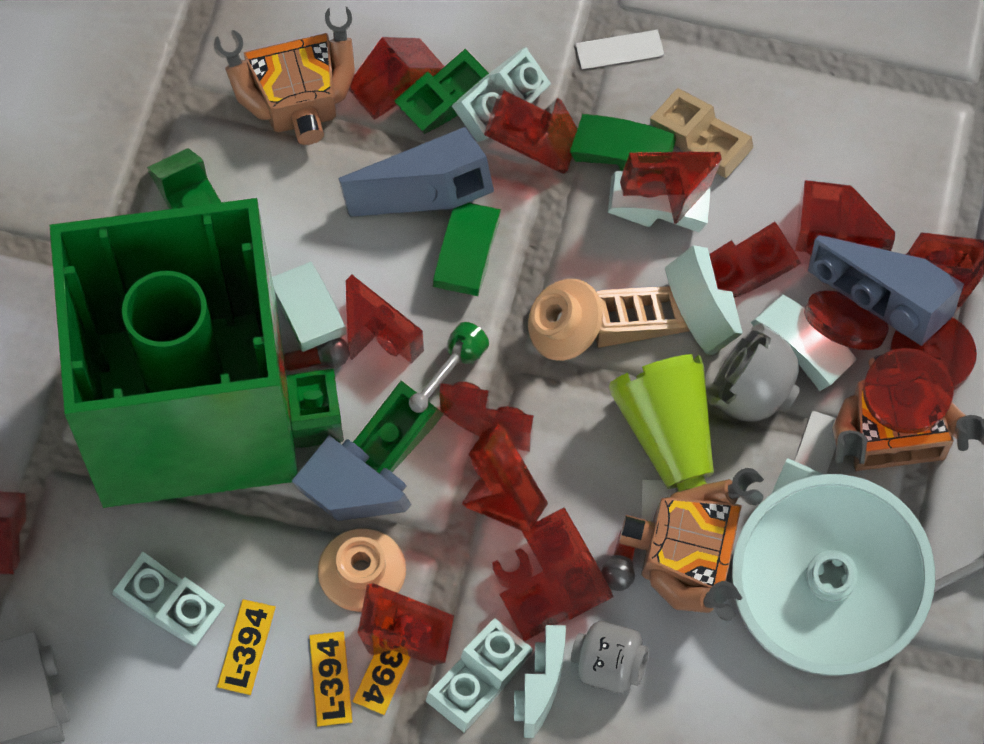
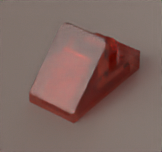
(533, 131)
(676, 174)
(955, 255)
(374, 317)
(506, 485)
(403, 625)

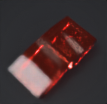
(753, 261)
(469, 408)
(567, 563)

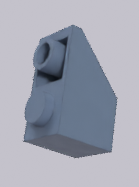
(347, 486)

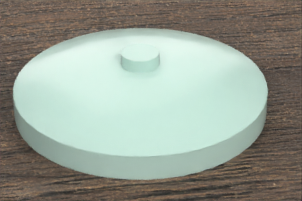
(833, 574)

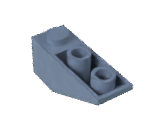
(424, 178)
(891, 285)

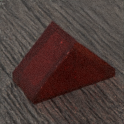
(390, 71)

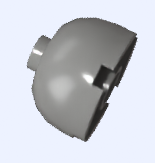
(757, 377)

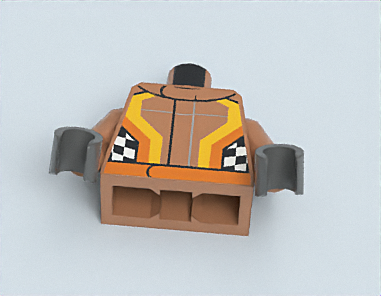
(294, 80)
(878, 447)
(693, 543)

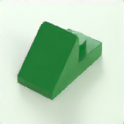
(183, 180)
(314, 407)

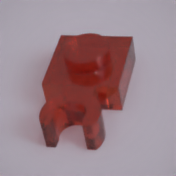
(529, 598)

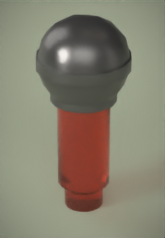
(328, 354)
(619, 568)

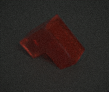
(11, 523)

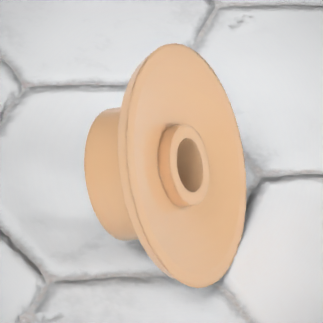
(577, 325)
(347, 585)

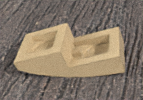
(699, 131)

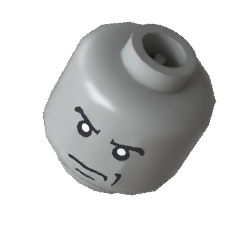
(610, 657)

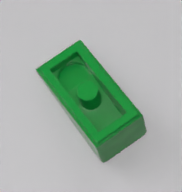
(395, 429)

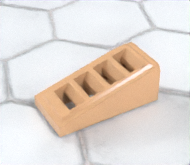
(637, 298)

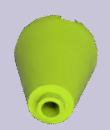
(670, 418)

